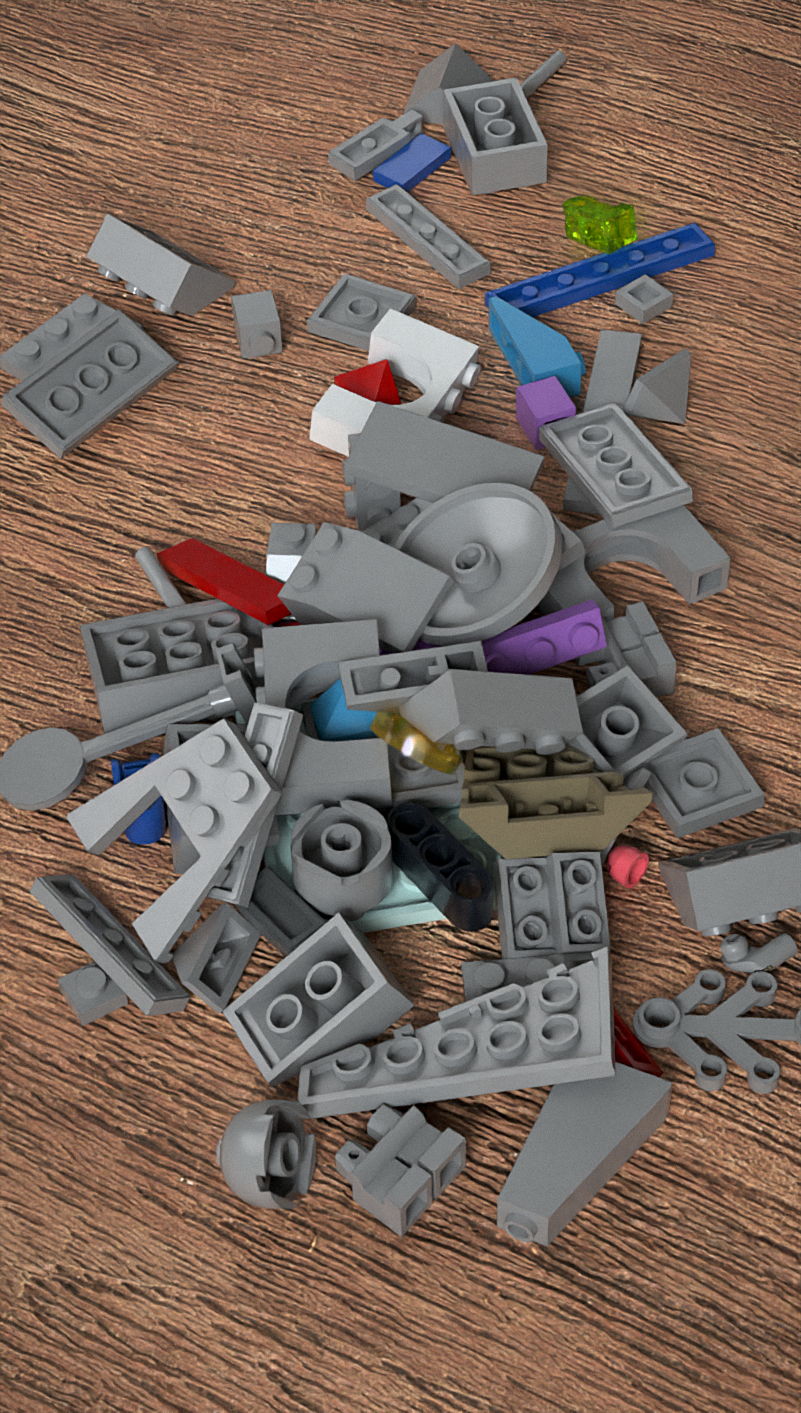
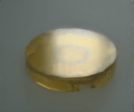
(411, 742)

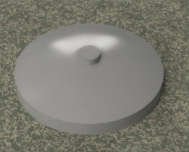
(498, 551)

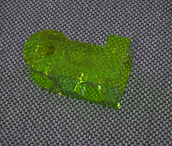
(599, 224)

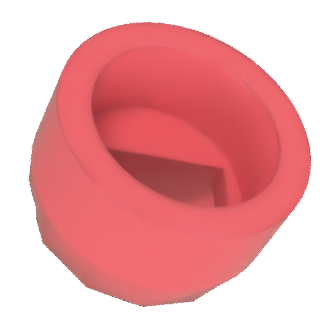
(627, 865)

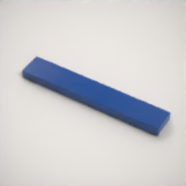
(607, 271)

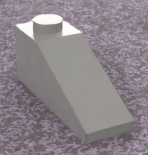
(394, 678)

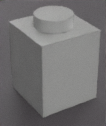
(256, 324)

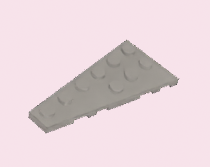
(484, 1046)

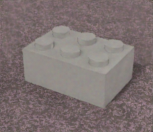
(494, 136)

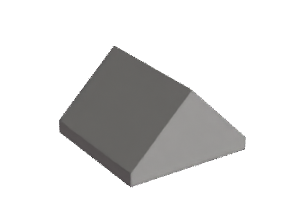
(446, 71)

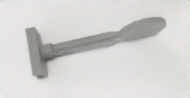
(52, 761)

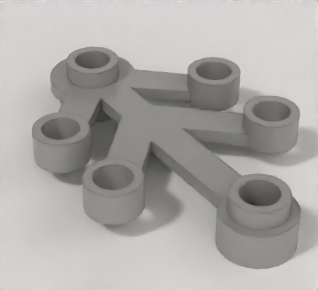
(721, 1026)

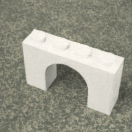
(415, 351)

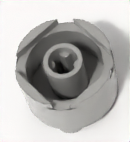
(342, 859)

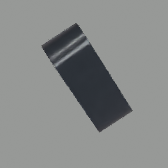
(441, 867)

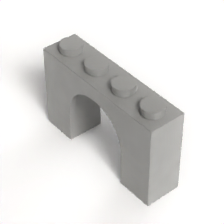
(666, 541)
(297, 666)

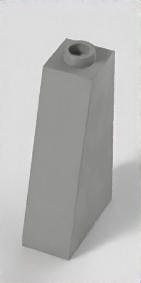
(577, 1147)

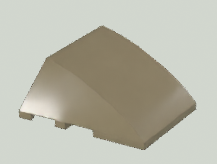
(545, 803)

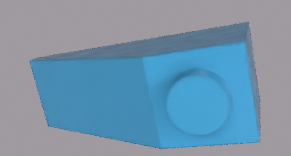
(534, 348)

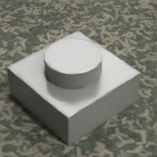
(643, 299)
(91, 993)

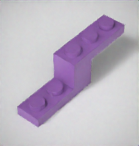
(541, 641)

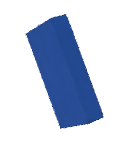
(412, 163)

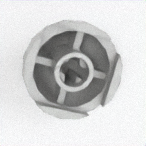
(268, 1154)

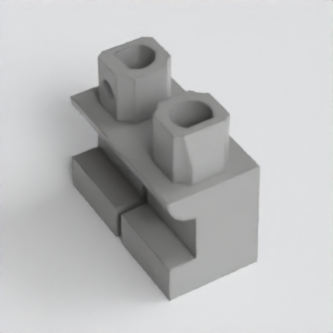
(636, 643)
(404, 1167)

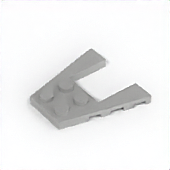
(217, 798)

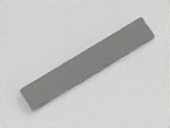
(609, 383)

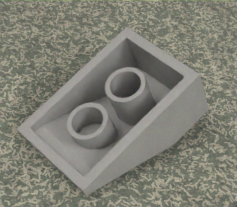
(361, 578)
(317, 1002)

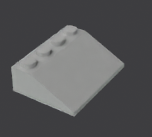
(164, 658)

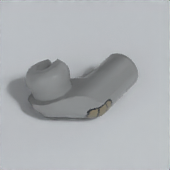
(748, 959)

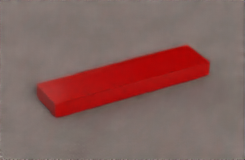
(225, 579)

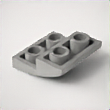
(551, 905)

